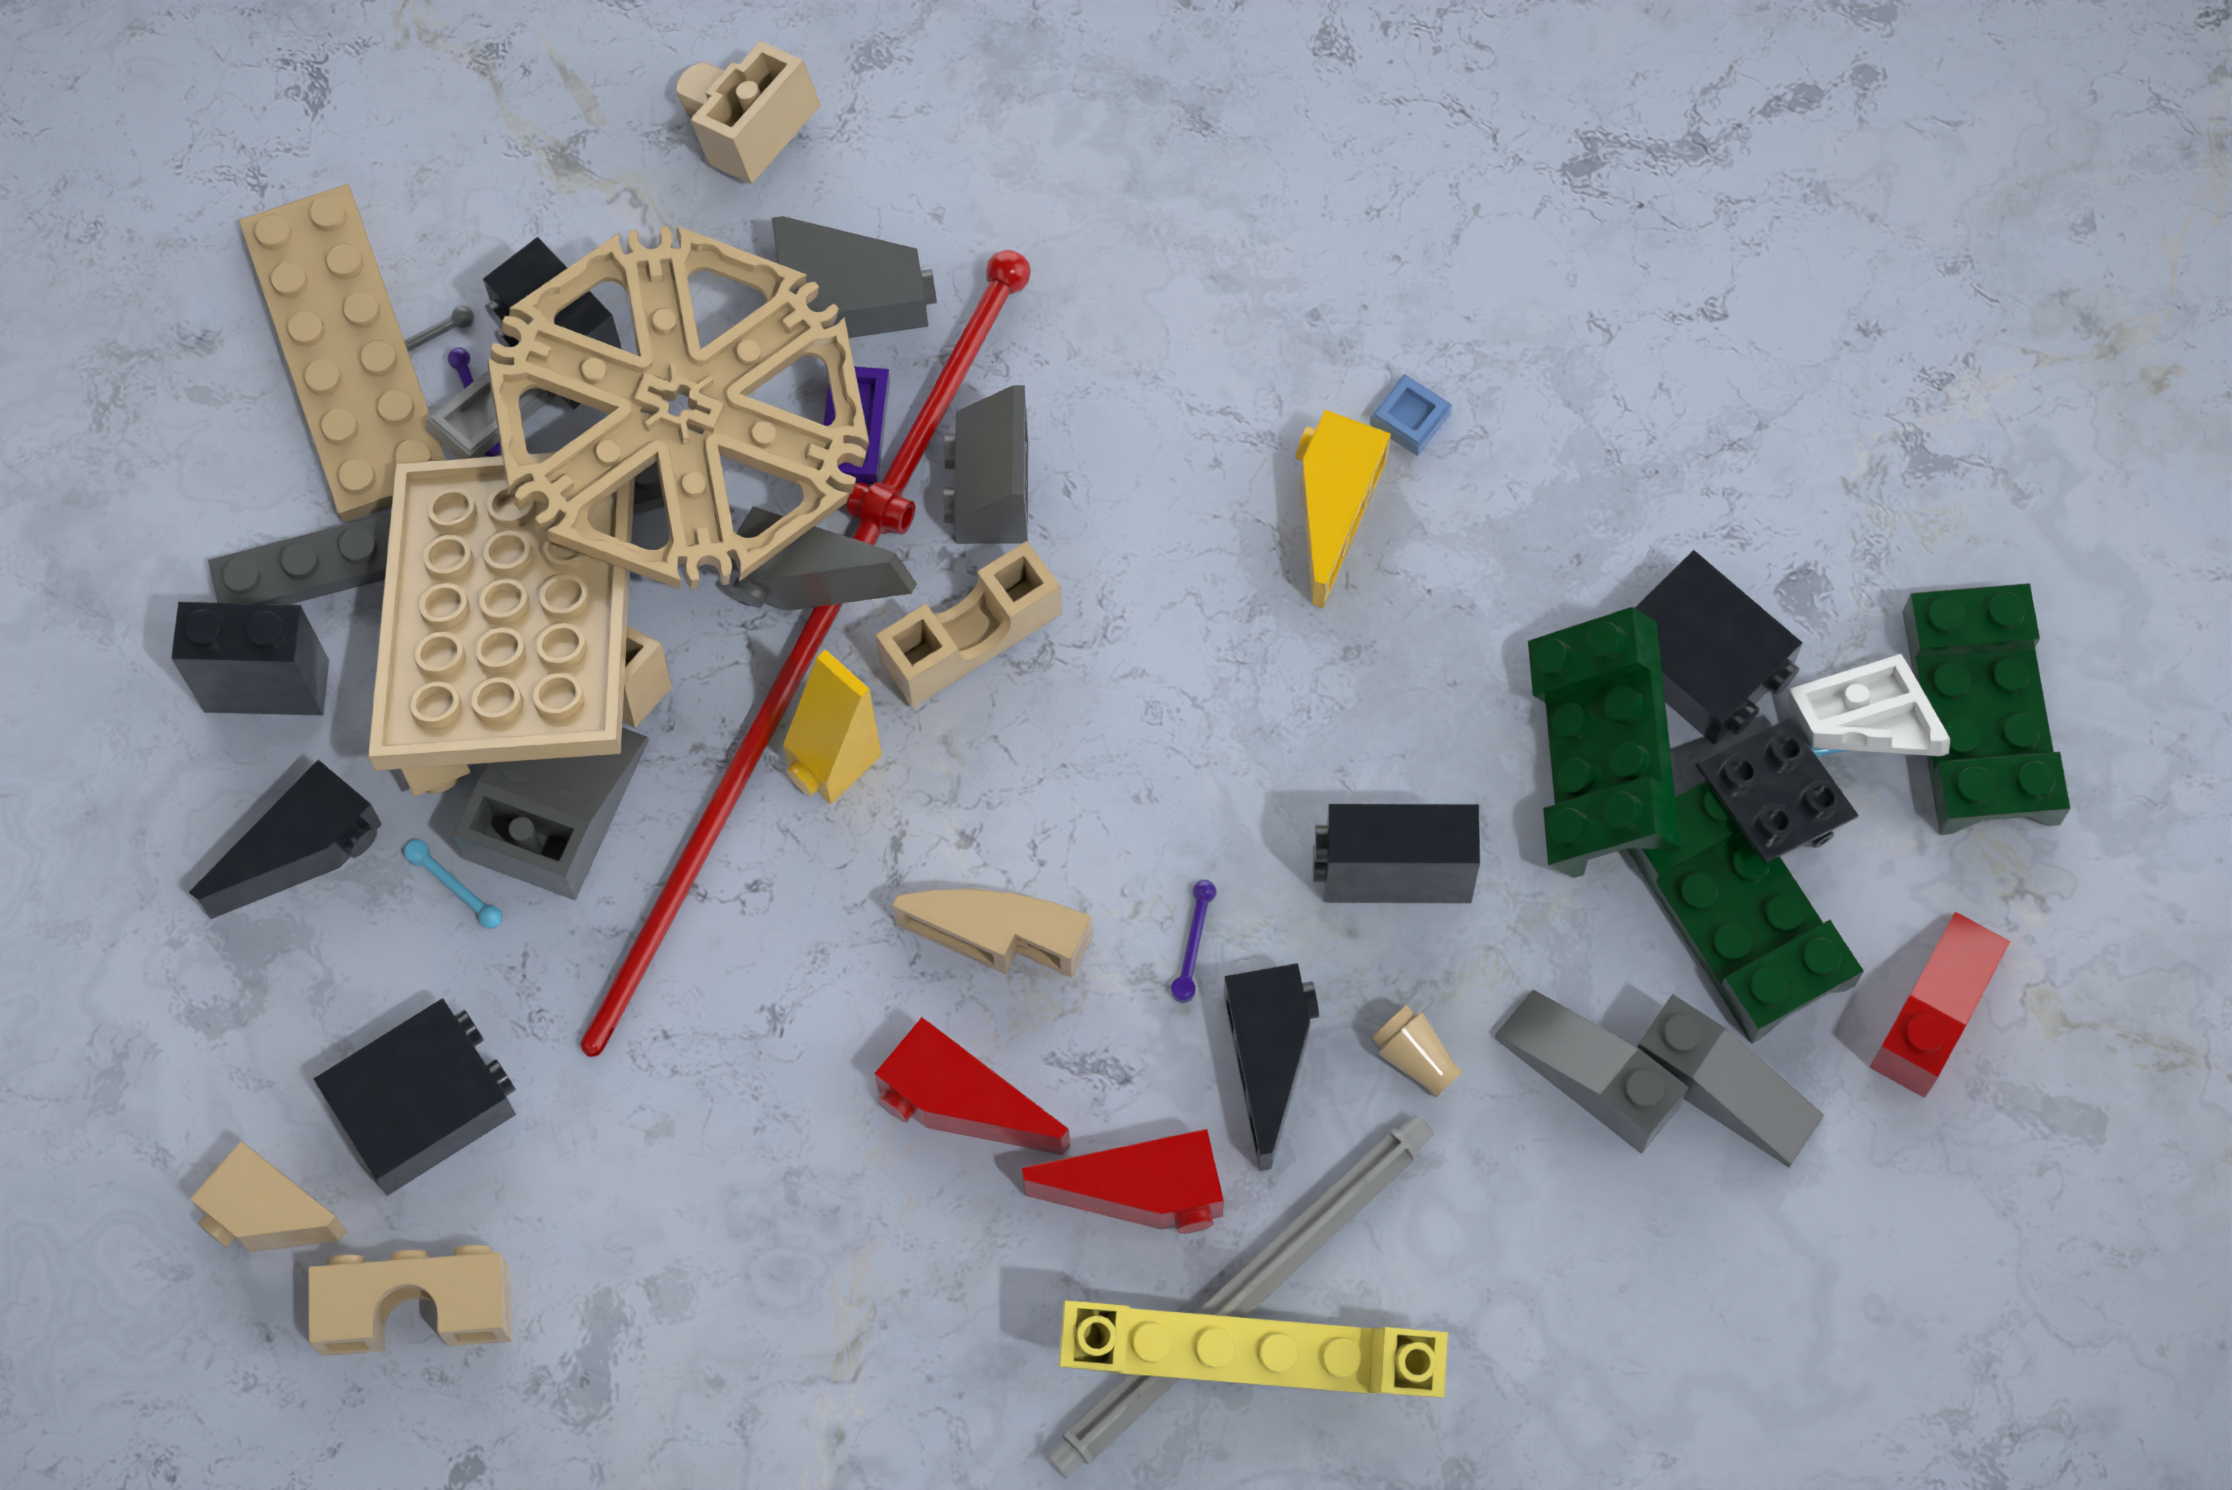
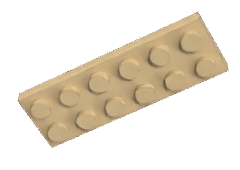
(341, 346)

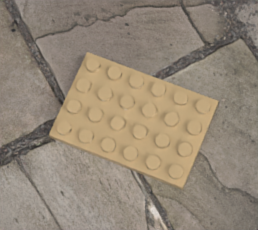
(493, 630)

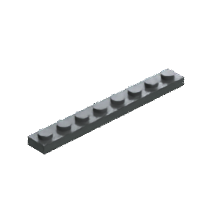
(338, 557)

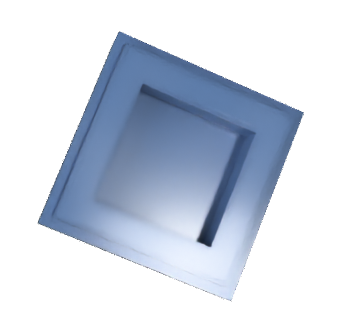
(1411, 414)

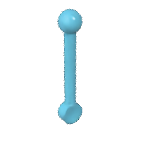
(419, 854)

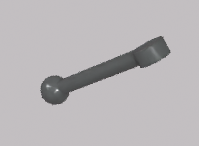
(461, 317)

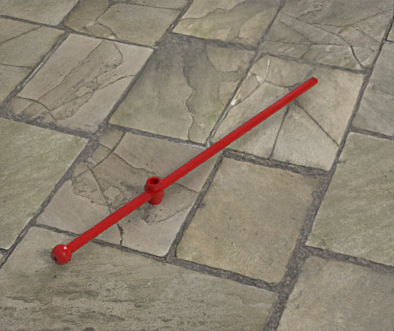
(879, 511)

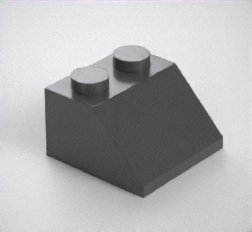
(989, 470)

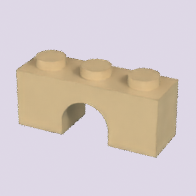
(1006, 605)
(356, 1297)

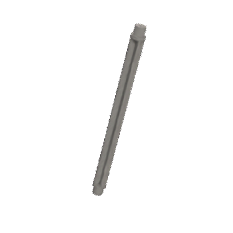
(1251, 1285)

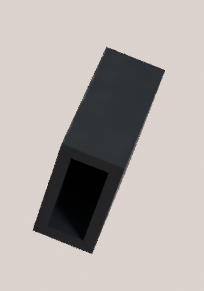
(1717, 648)
(250, 658)
(1398, 853)
(417, 1095)

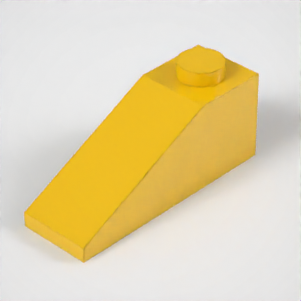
(1337, 482)
(831, 731)

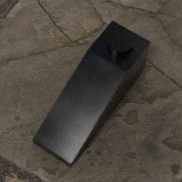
(296, 840)
(1269, 1032)

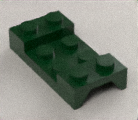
(1985, 685)
(1605, 739)
(1745, 918)

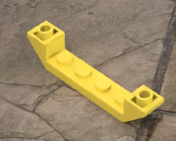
(1252, 1350)

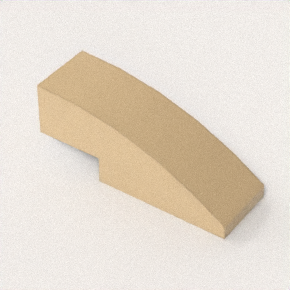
(997, 926)

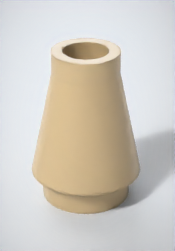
(1416, 1050)

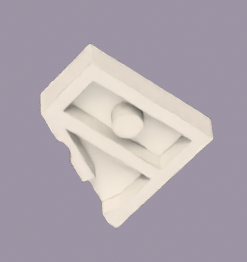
(1870, 711)

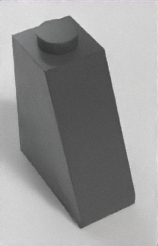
(867, 278)

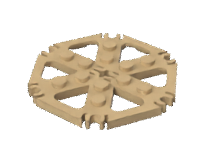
(669, 365)

